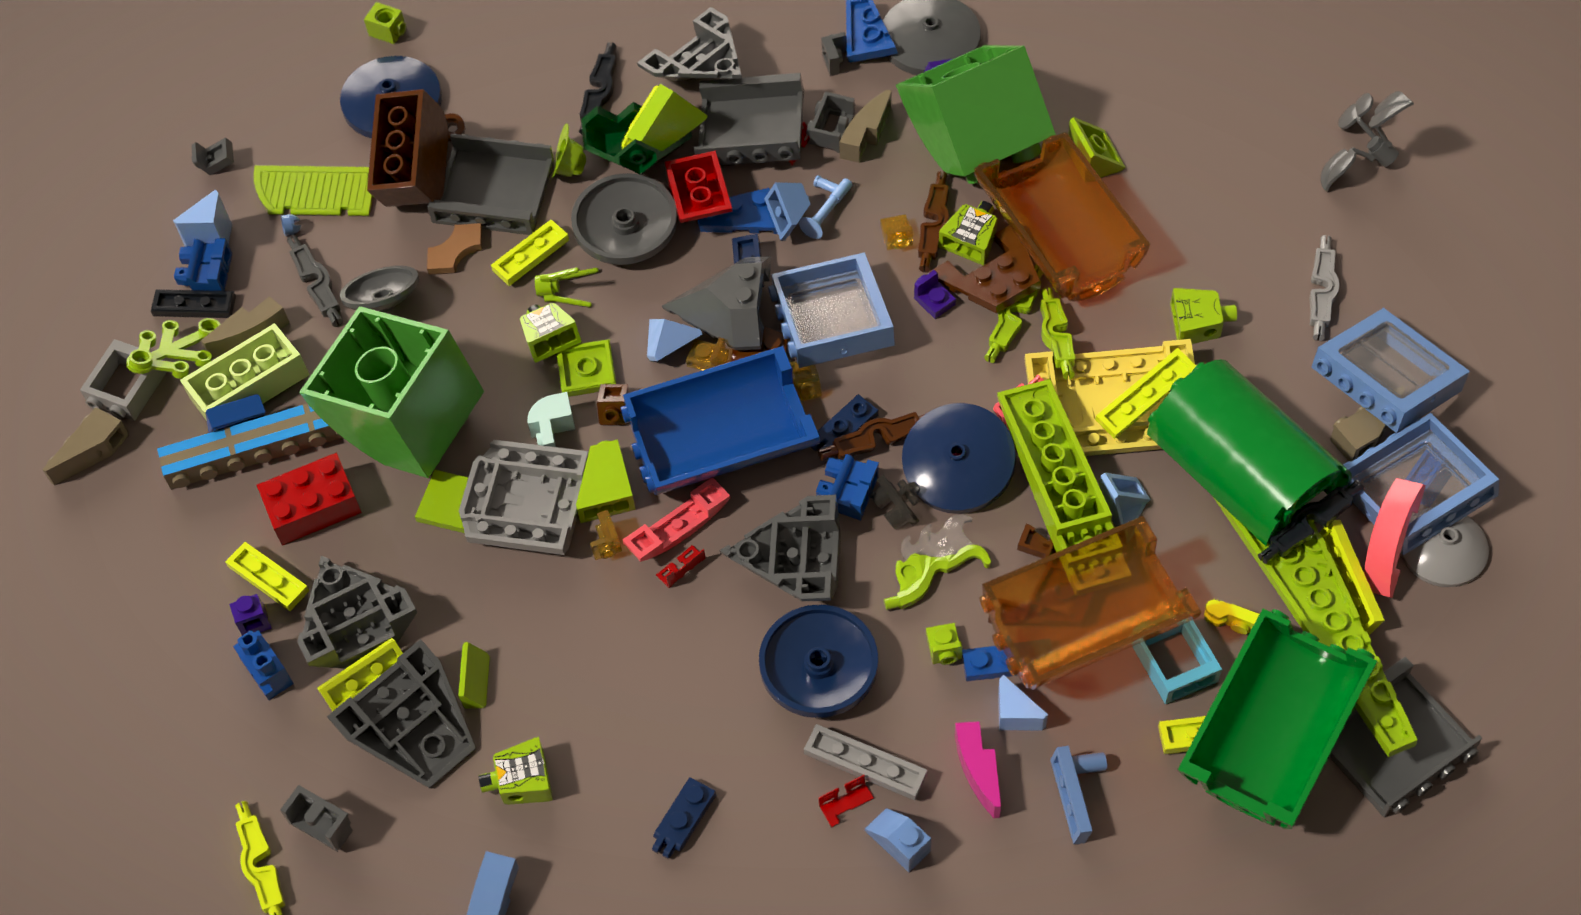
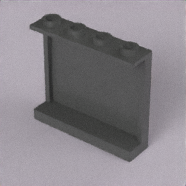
(752, 118)
(494, 184)
(1395, 779)

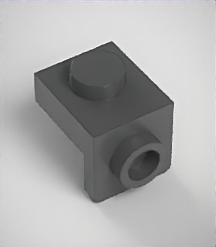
(214, 157)

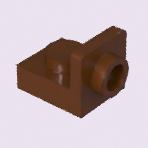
(609, 403)

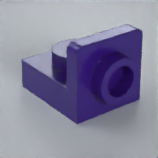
(933, 295)

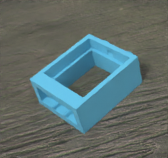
(1187, 682)

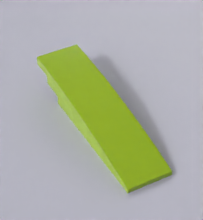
(1055, 464)

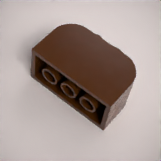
(407, 149)

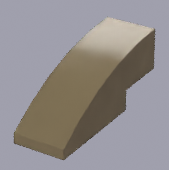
(866, 127)
(243, 326)

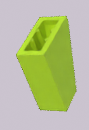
(665, 119)
(604, 483)

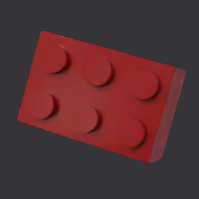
(308, 499)

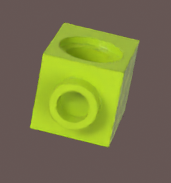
(385, 23)

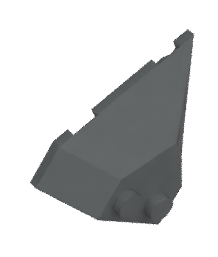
(705, 56)
(728, 304)
(796, 549)
(351, 616)

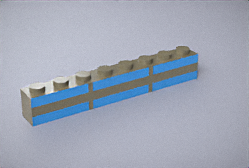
(243, 445)

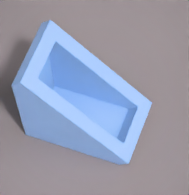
(1017, 709)

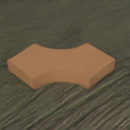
(446, 256)

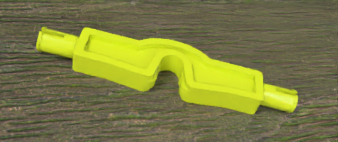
(255, 849)

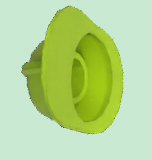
(569, 155)

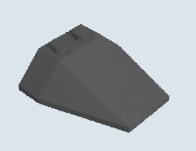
(408, 718)

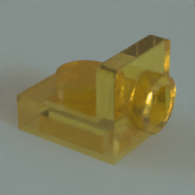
(896, 232)
(707, 355)
(806, 381)
(608, 541)

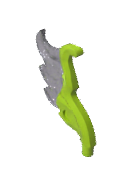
(930, 555)

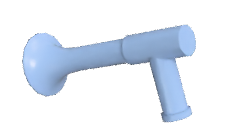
(812, 225)

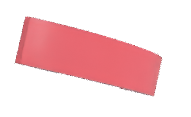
(678, 524)
(1389, 535)

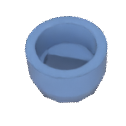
(288, 224)

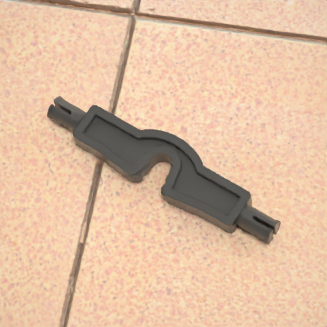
(319, 290)

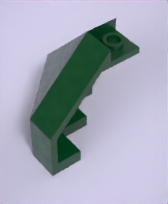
(604, 135)

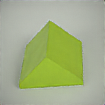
(1095, 147)

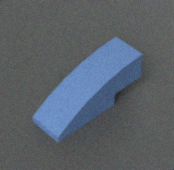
(493, 885)

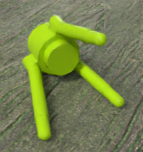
(548, 284)

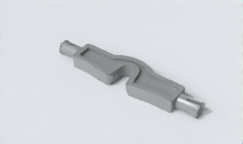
(1322, 299)

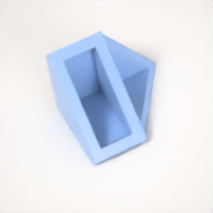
(667, 337)
(1124, 497)

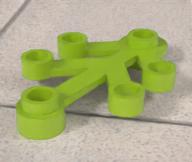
(142, 361)

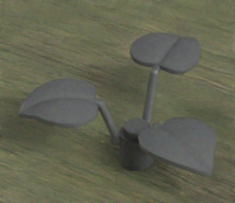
(1379, 148)

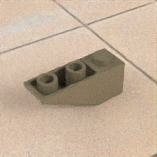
(1357, 433)
(89, 444)

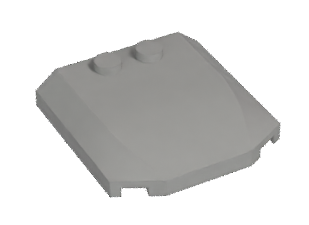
(523, 497)

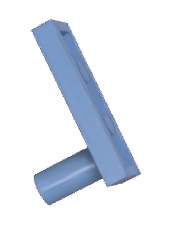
(1065, 771)

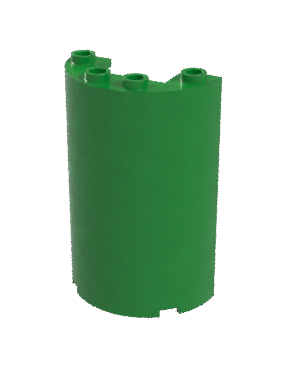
(1243, 448)
(1276, 720)

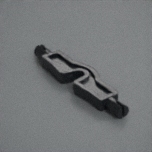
(602, 78)
(1300, 531)

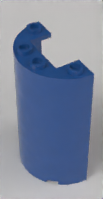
(717, 421)

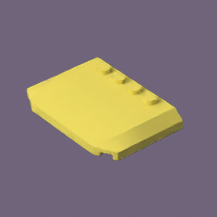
(1096, 384)

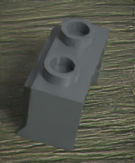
(835, 105)
(317, 818)

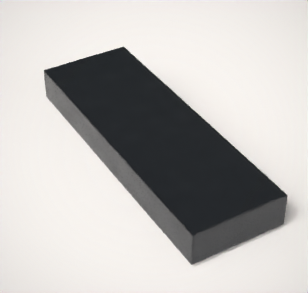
(193, 303)

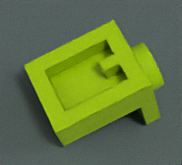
(944, 644)

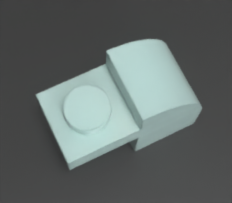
(550, 416)

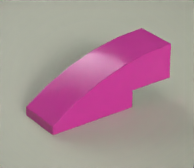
(978, 766)

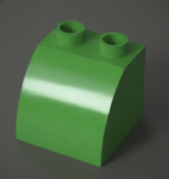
(978, 109)
(394, 389)

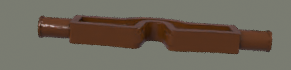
(936, 210)
(863, 440)

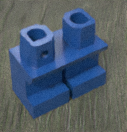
(206, 266)
(852, 484)
(262, 664)

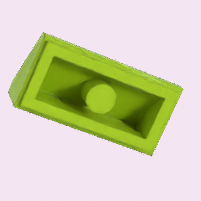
(473, 676)

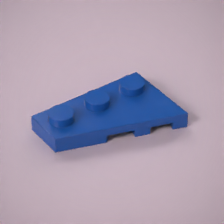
(866, 32)
(747, 213)

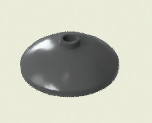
(380, 288)

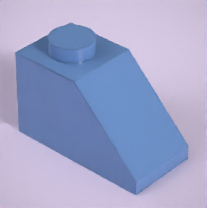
(786, 206)
(900, 838)

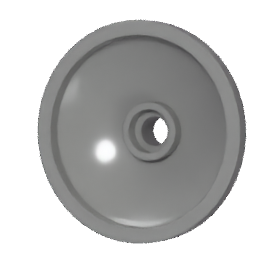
(1450, 561)

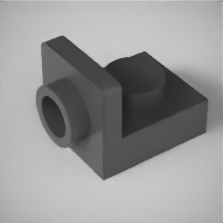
(832, 50)

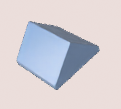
(204, 221)

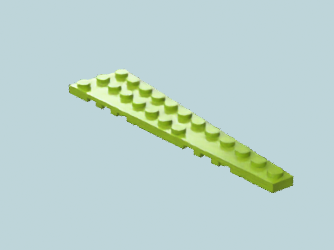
(1322, 606)

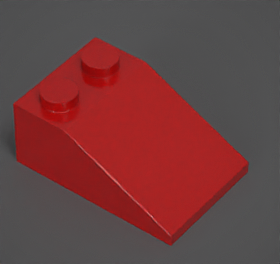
(697, 186)

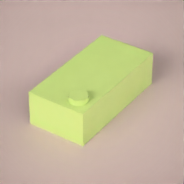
(258, 366)

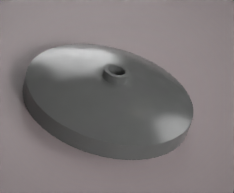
(930, 32)
(624, 218)

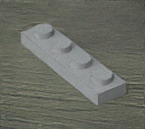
(865, 760)

